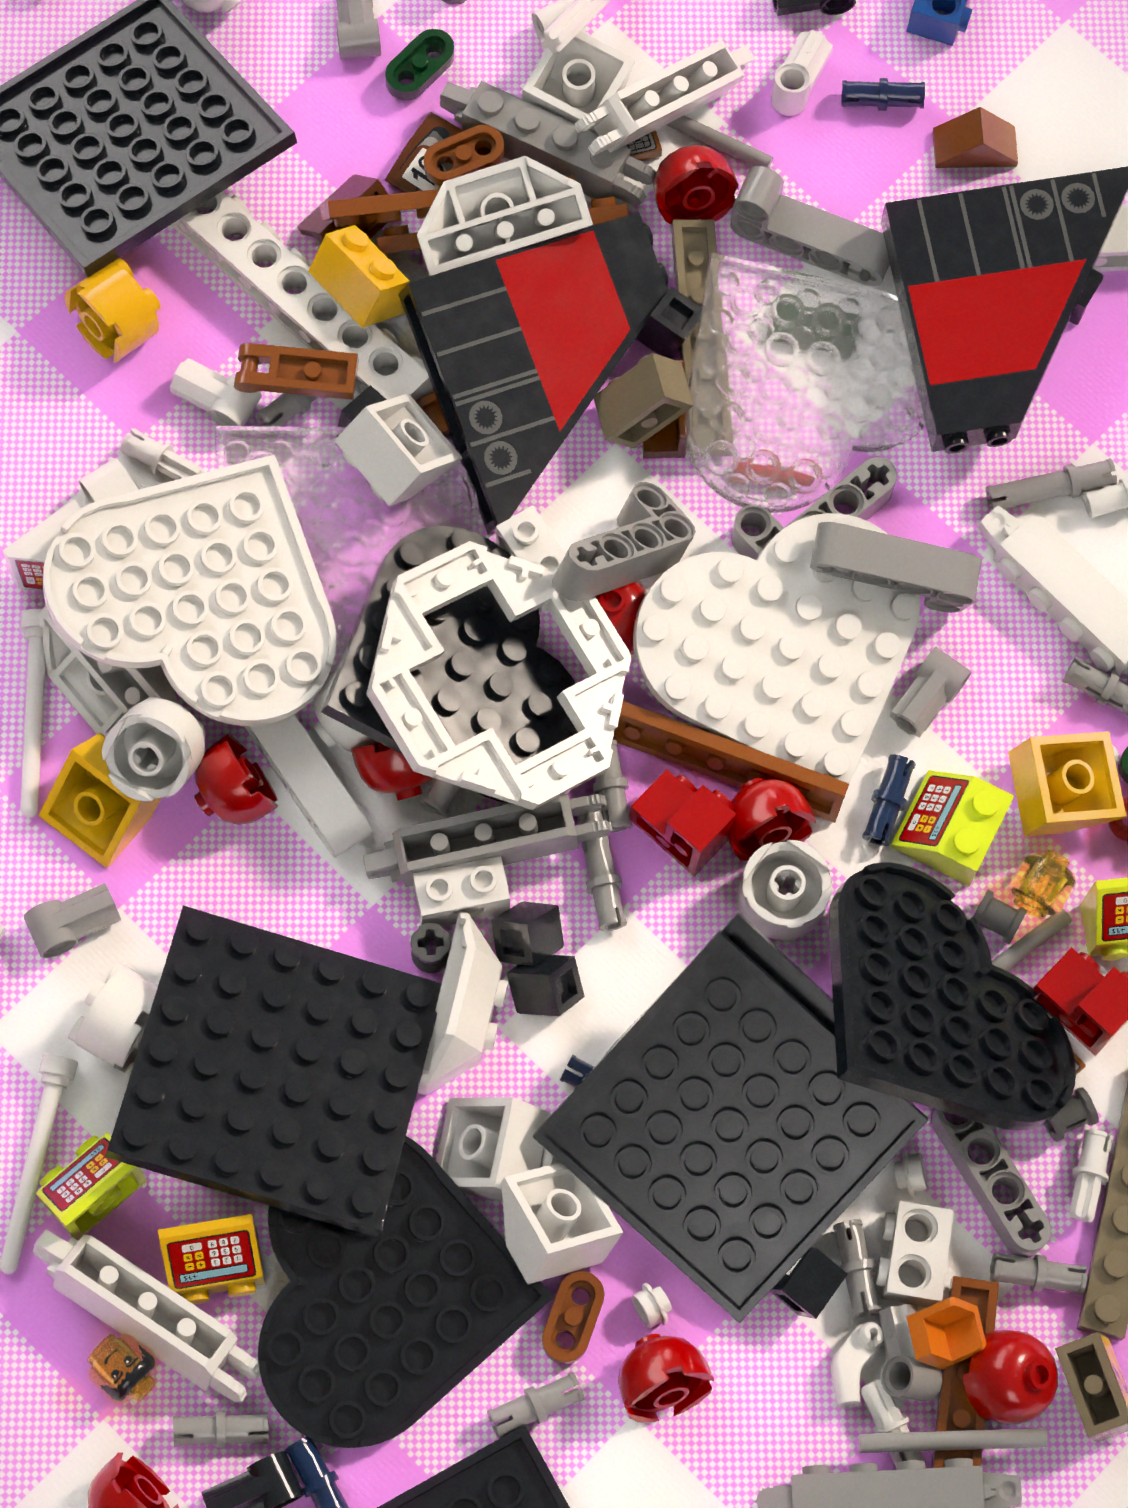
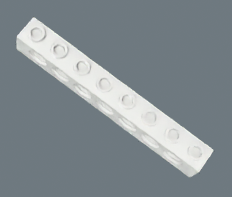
(300, 310)

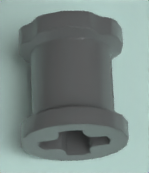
(999, 916)
(426, 933)
(1075, 1114)

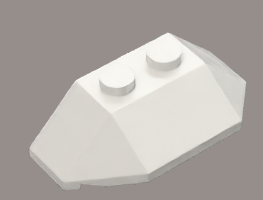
(499, 213)
(94, 688)
(464, 1007)

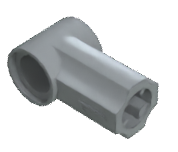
(357, 29)
(935, 683)
(60, 924)
(901, 1373)

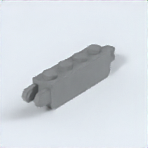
(548, 140)
(498, 831)
(909, 1486)

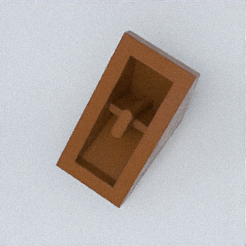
(975, 141)

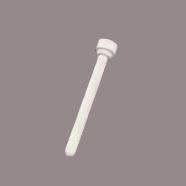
(33, 712)
(56, 1074)

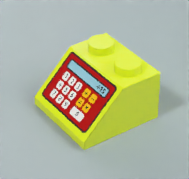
(952, 823)
(1106, 919)
(88, 1187)

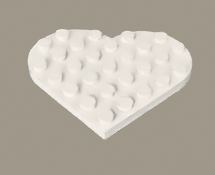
(203, 583)
(776, 649)

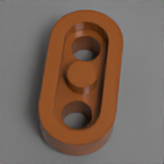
(462, 155)
(573, 1318)

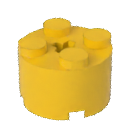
(114, 310)

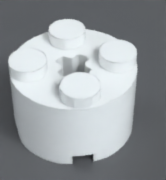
(154, 749)
(775, 867)
(115, 1018)

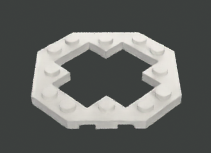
(482, 760)

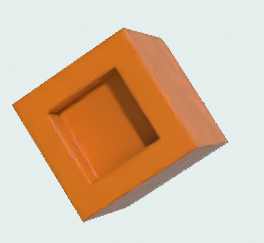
(946, 1332)

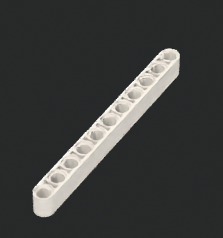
(281, 743)

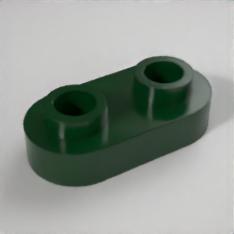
(417, 66)

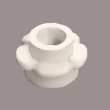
(911, 1173)
(652, 1305)

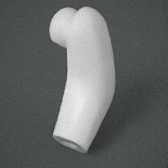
(850, 1359)

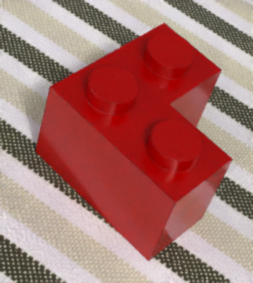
(684, 820)
(1084, 1000)

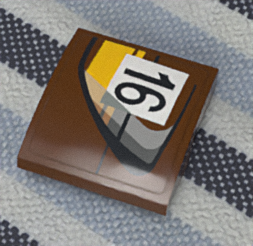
(408, 170)

